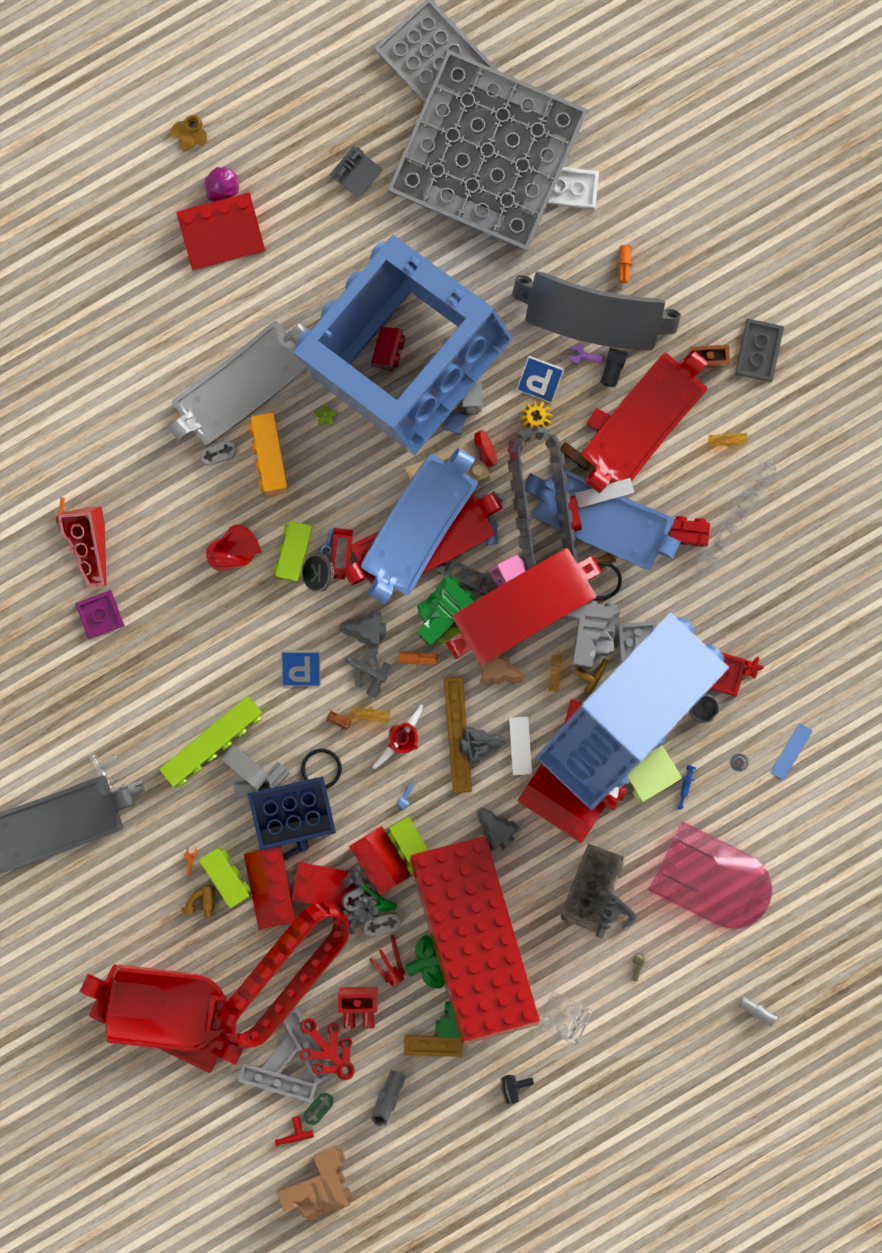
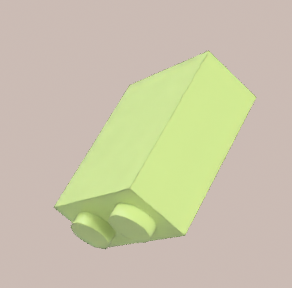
(653, 775)

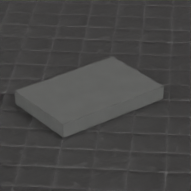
(759, 350)

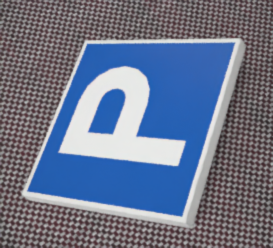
(540, 379)

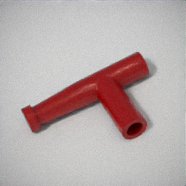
(298, 1136)

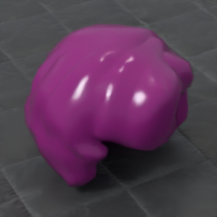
(221, 184)

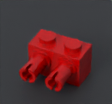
(358, 1000)

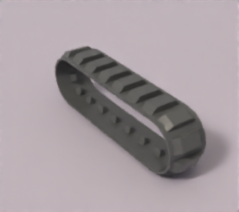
(520, 503)

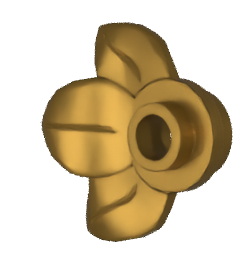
(189, 136)

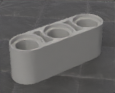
(245, 767)

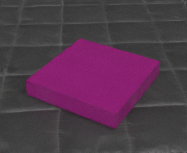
(99, 614)

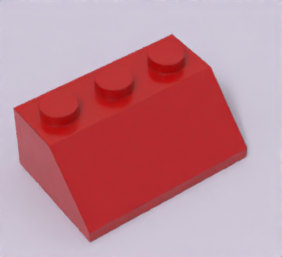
(380, 860)

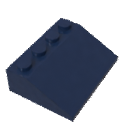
(291, 813)

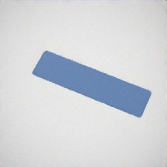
(791, 751)

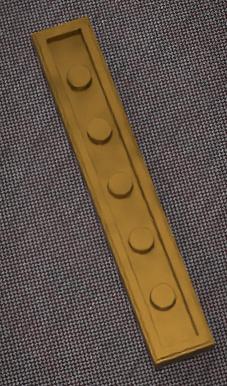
(456, 722)

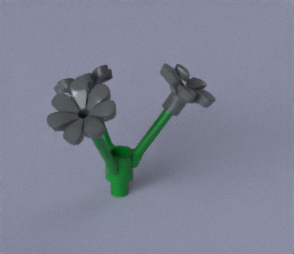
(366, 907)

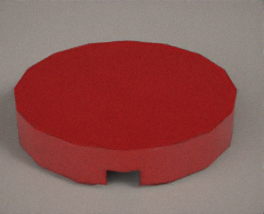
(486, 448)

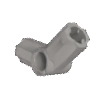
(277, 775)

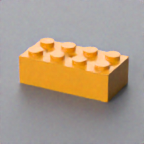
(269, 454)

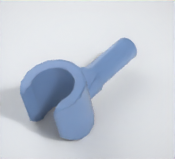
(328, 542)
(403, 802)

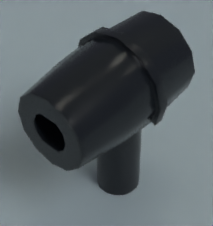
(511, 1086)

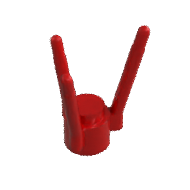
(393, 974)

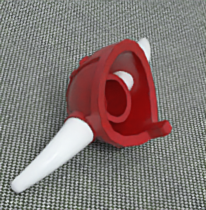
(401, 738)

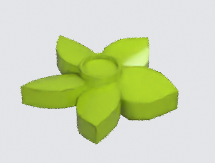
(326, 415)

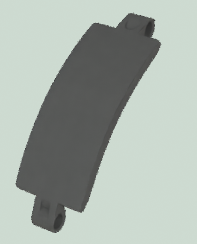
(594, 314)
(60, 822)

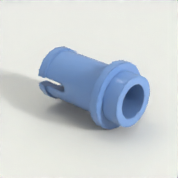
(493, 540)

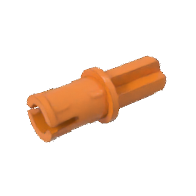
(624, 263)
(417, 658)

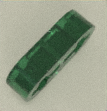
(322, 1111)

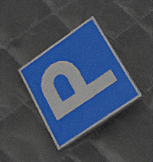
(300, 668)

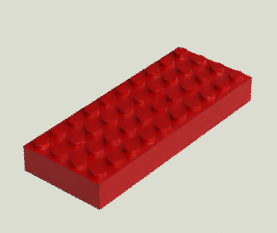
(474, 940)

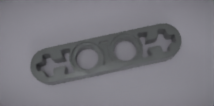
(466, 572)

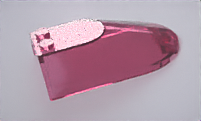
(713, 879)

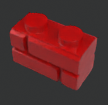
(690, 532)

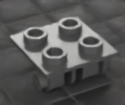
(356, 171)

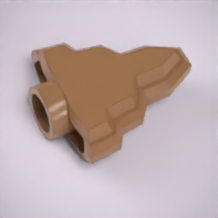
(500, 670)

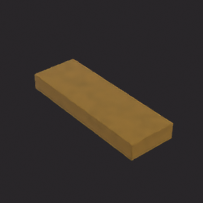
(433, 1046)

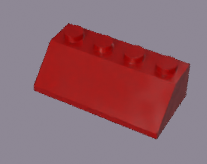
(270, 887)

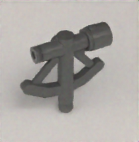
(378, 675)

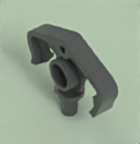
(613, 909)

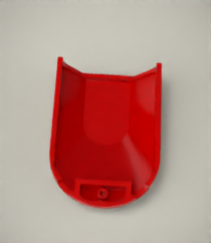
(163, 1009)

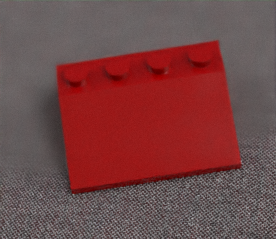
(220, 231)
(558, 805)

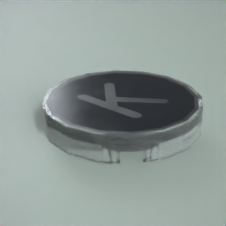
(317, 572)

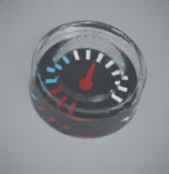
(739, 762)

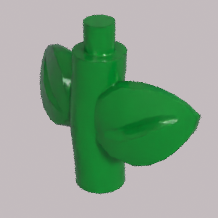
(426, 963)

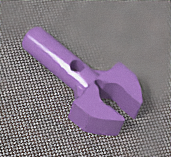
(583, 355)

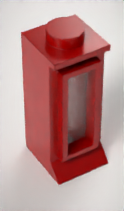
(341, 551)

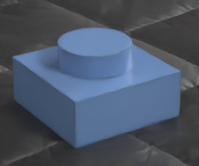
(454, 422)

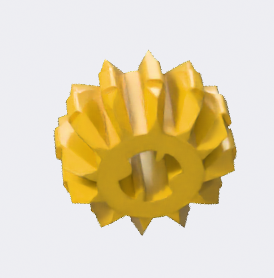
(536, 409)

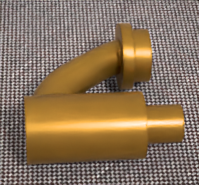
(207, 901)

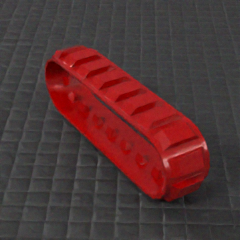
(271, 964)

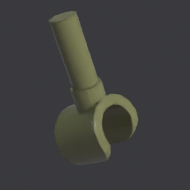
(639, 960)

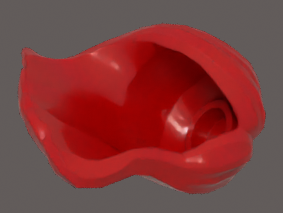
(233, 549)

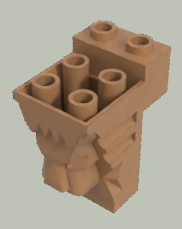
(321, 1191)

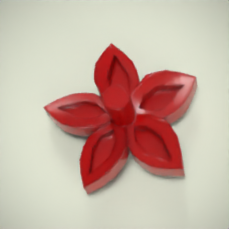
(752, 667)

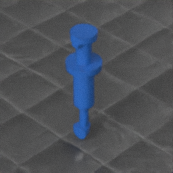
(686, 785)

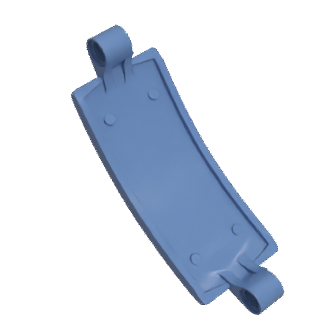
(418, 524)
(613, 525)

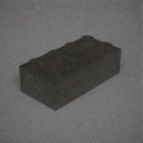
(599, 870)

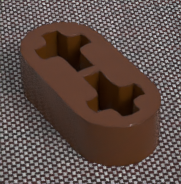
(575, 456)

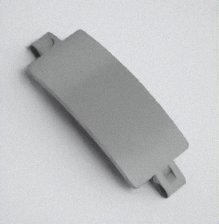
(239, 385)

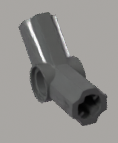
(388, 1098)

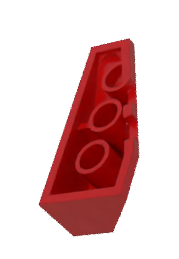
(86, 537)

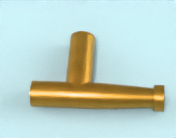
(593, 680)

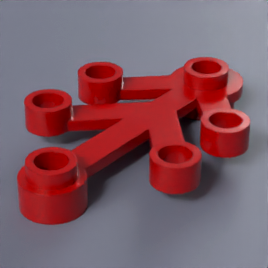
(329, 1051)

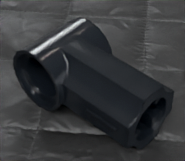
(614, 363)

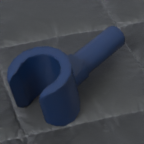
(302, 846)

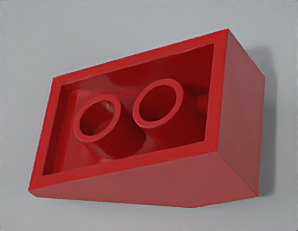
(320, 884)

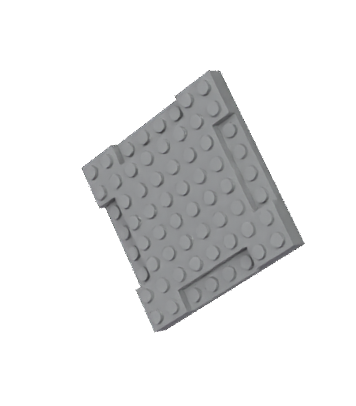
(487, 150)

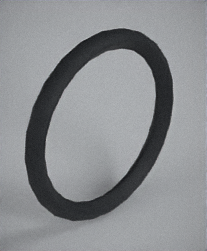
(619, 581)
(324, 751)

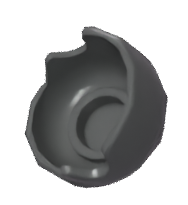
(704, 709)

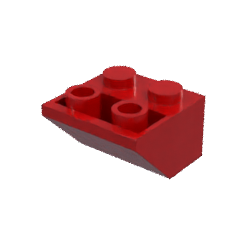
(387, 347)

